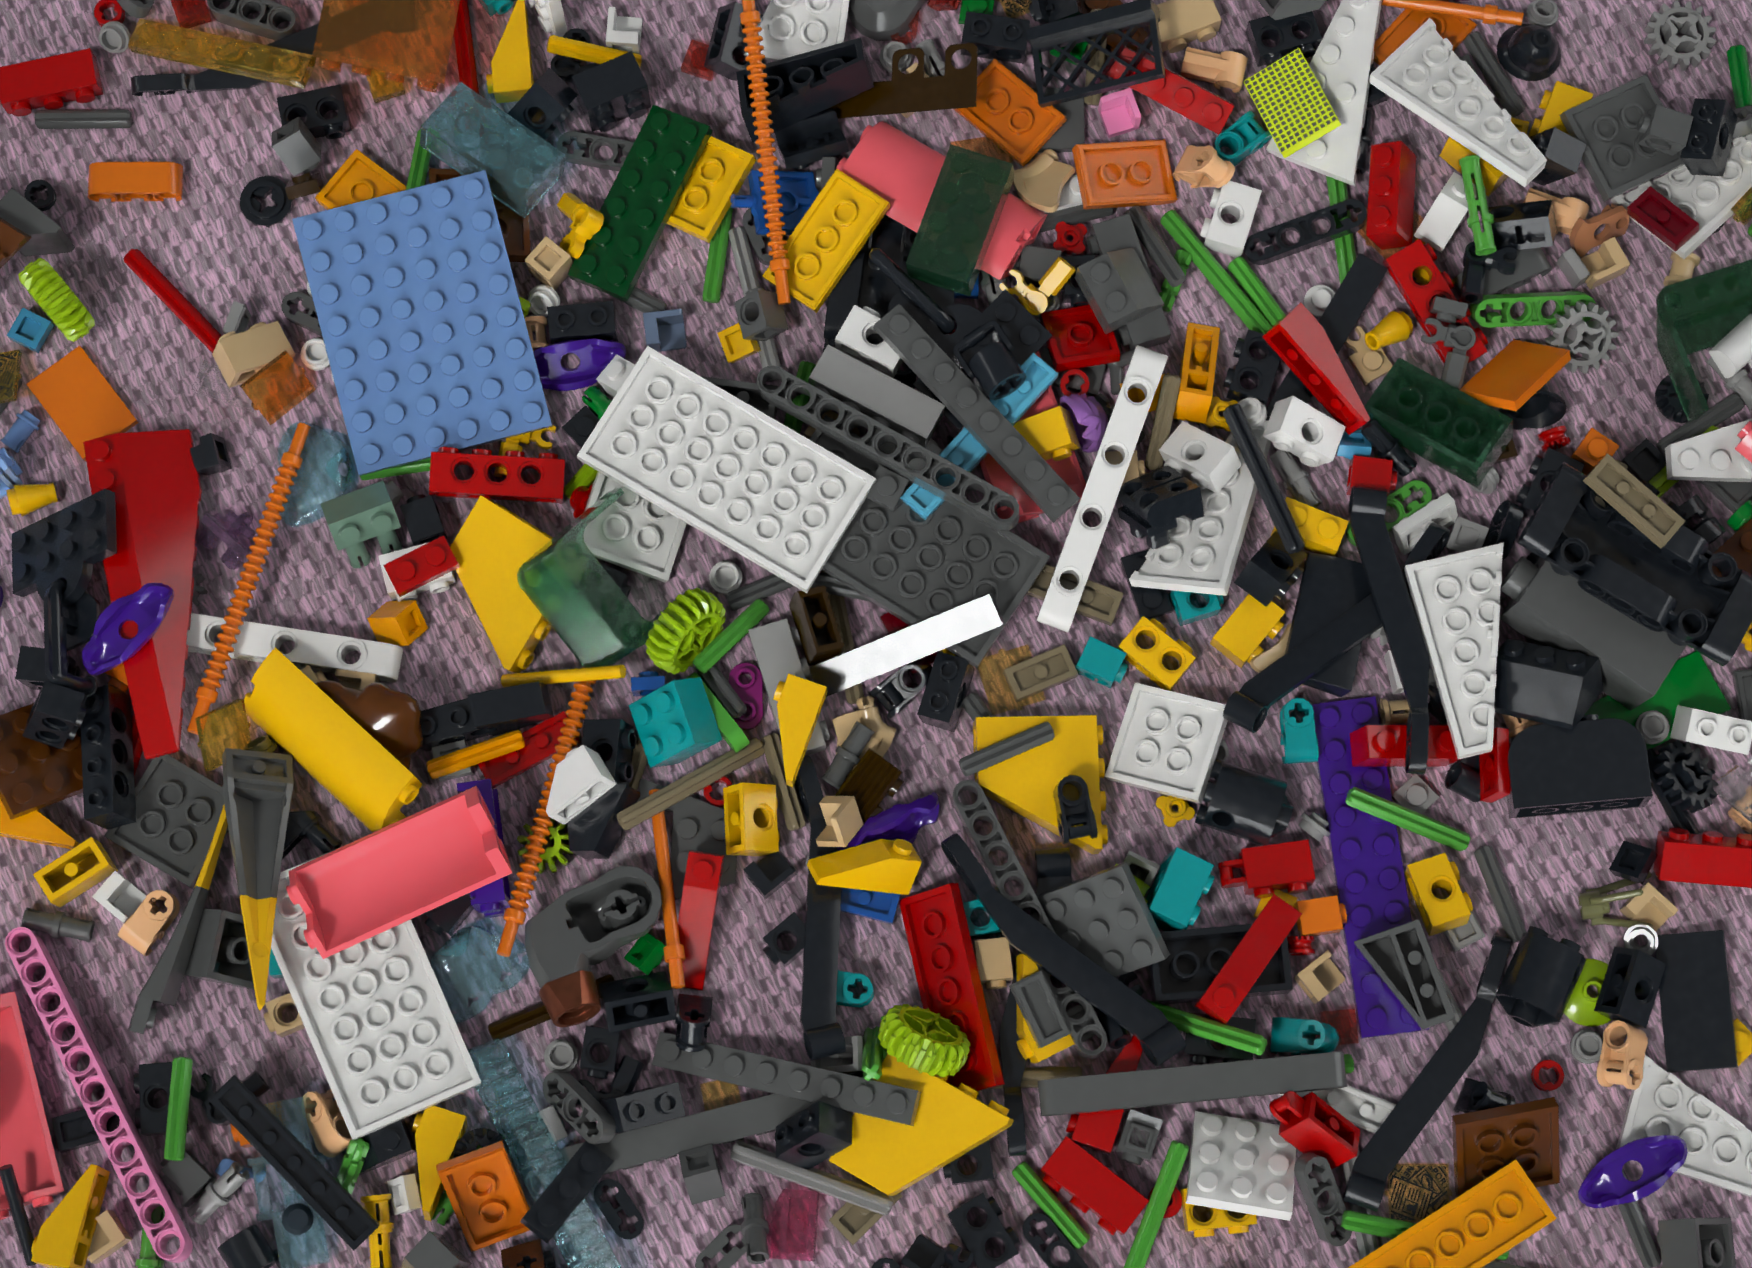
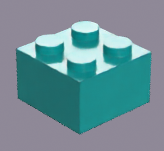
(675, 722)
(1177, 889)

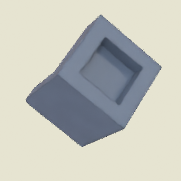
(665, 330)

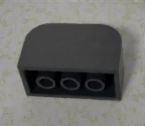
(1578, 770)

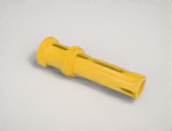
(385, 1227)

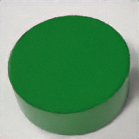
(1741, 516)

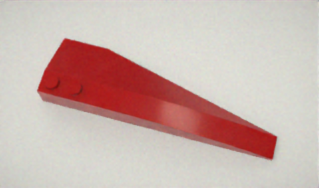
(156, 537)

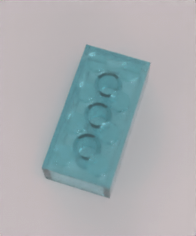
(479, 136)

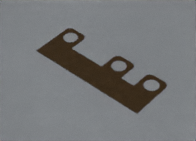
(914, 92)

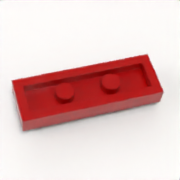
(539, 747)

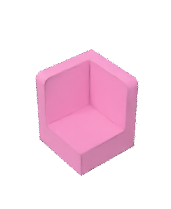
(1119, 112)

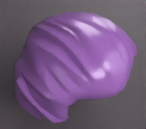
(1088, 420)

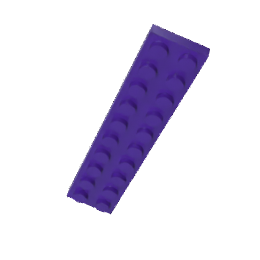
(1363, 859)

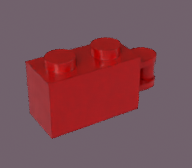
(1271, 868)
(1315, 1127)

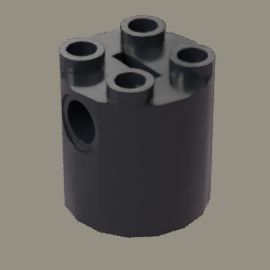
(1245, 803)
(1540, 979)

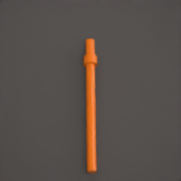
(1489, 14)
(673, 951)

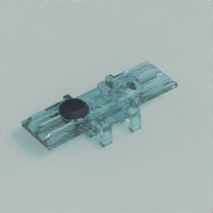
(297, 1225)

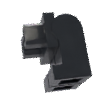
(1156, 501)

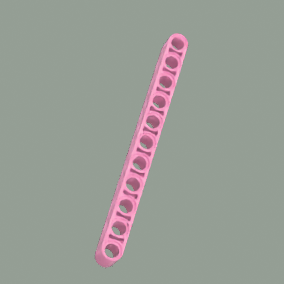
(109, 1105)

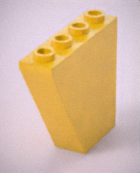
(489, 556)
(1029, 779)
(944, 1129)

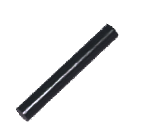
(18, 1211)

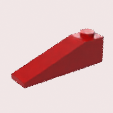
(1312, 358)
(698, 913)
(1248, 960)
(1100, 1128)

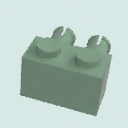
(361, 517)

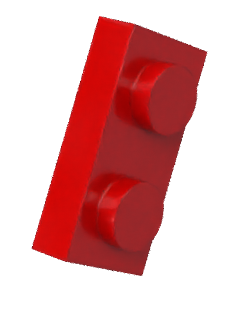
(421, 566)
(1494, 768)

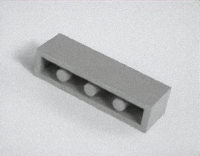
(877, 395)
(776, 657)

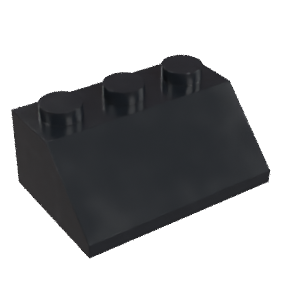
(1545, 683)

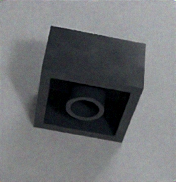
(612, 92)

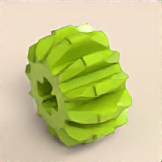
(552, 853)

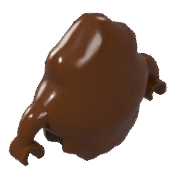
(384, 713)

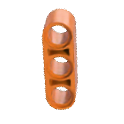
(135, 180)

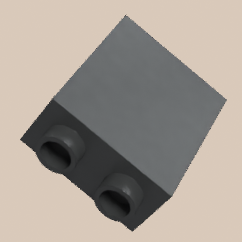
(1562, 615)

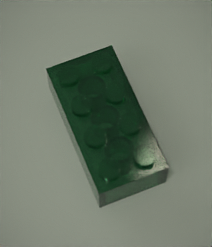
(960, 220)
(1440, 422)

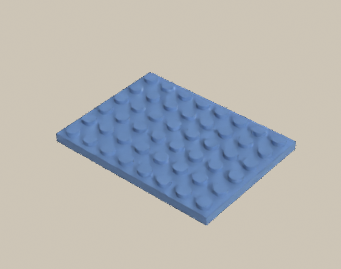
(422, 322)

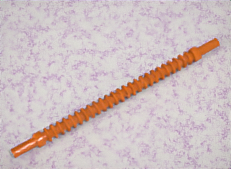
(779, 264)
(291, 461)
(515, 913)

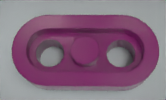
(749, 693)

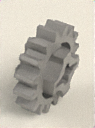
(1671, 22)
(1588, 338)

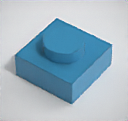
(30, 330)
(1354, 445)

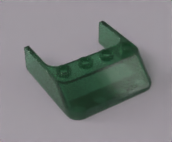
(1695, 318)
(582, 597)

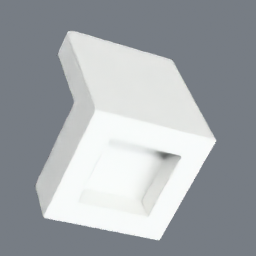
(623, 32)
(119, 896)

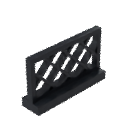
(1096, 26)

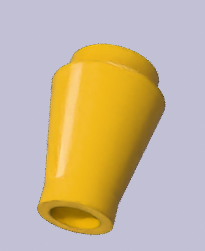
(1390, 330)
(30, 497)

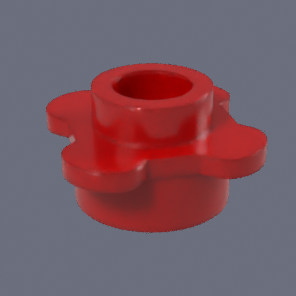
(1076, 231)
(579, 499)

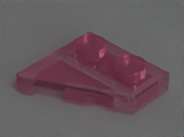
(793, 1226)

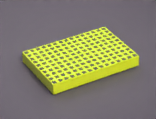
(1292, 103)

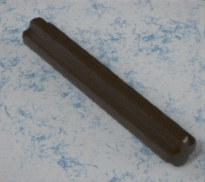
(528, 1017)

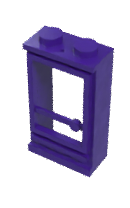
(492, 897)

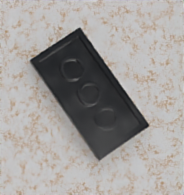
(1696, 1002)

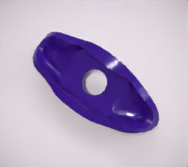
(593, 356)
(107, 646)
(898, 822)
(1659, 1159)

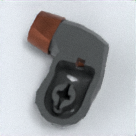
(584, 931)

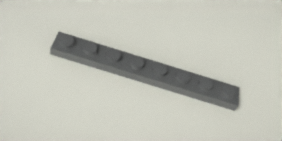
(976, 413)
(790, 1079)

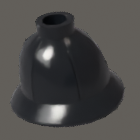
(1529, 52)
(1539, 411)

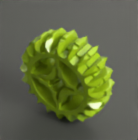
(56, 299)
(685, 630)
(924, 1040)

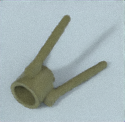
(1596, 903)

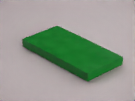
(1686, 685)

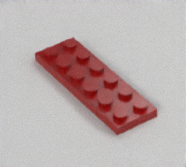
(951, 979)

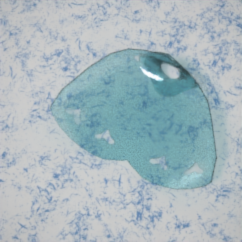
(318, 476)
(474, 969)

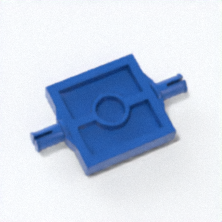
(797, 194)

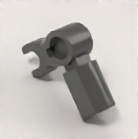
(1460, 339)

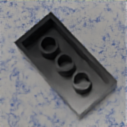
(1199, 956)

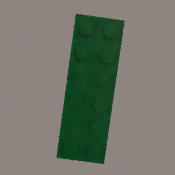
(641, 202)

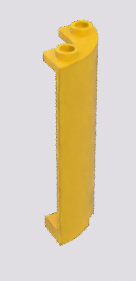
(329, 743)

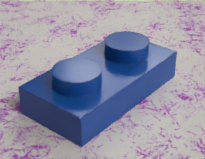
(870, 904)

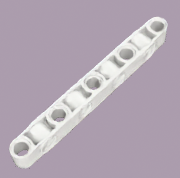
(1102, 488)
(311, 648)

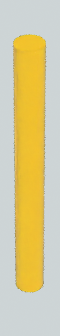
(565, 675)

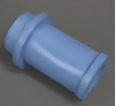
(20, 431)

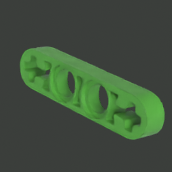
(1532, 313)

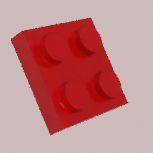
(1078, 339)

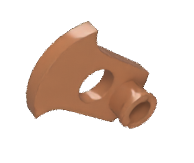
(1582, 233)

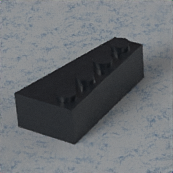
(808, 83)

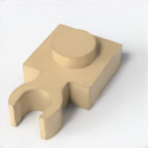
(1366, 362)

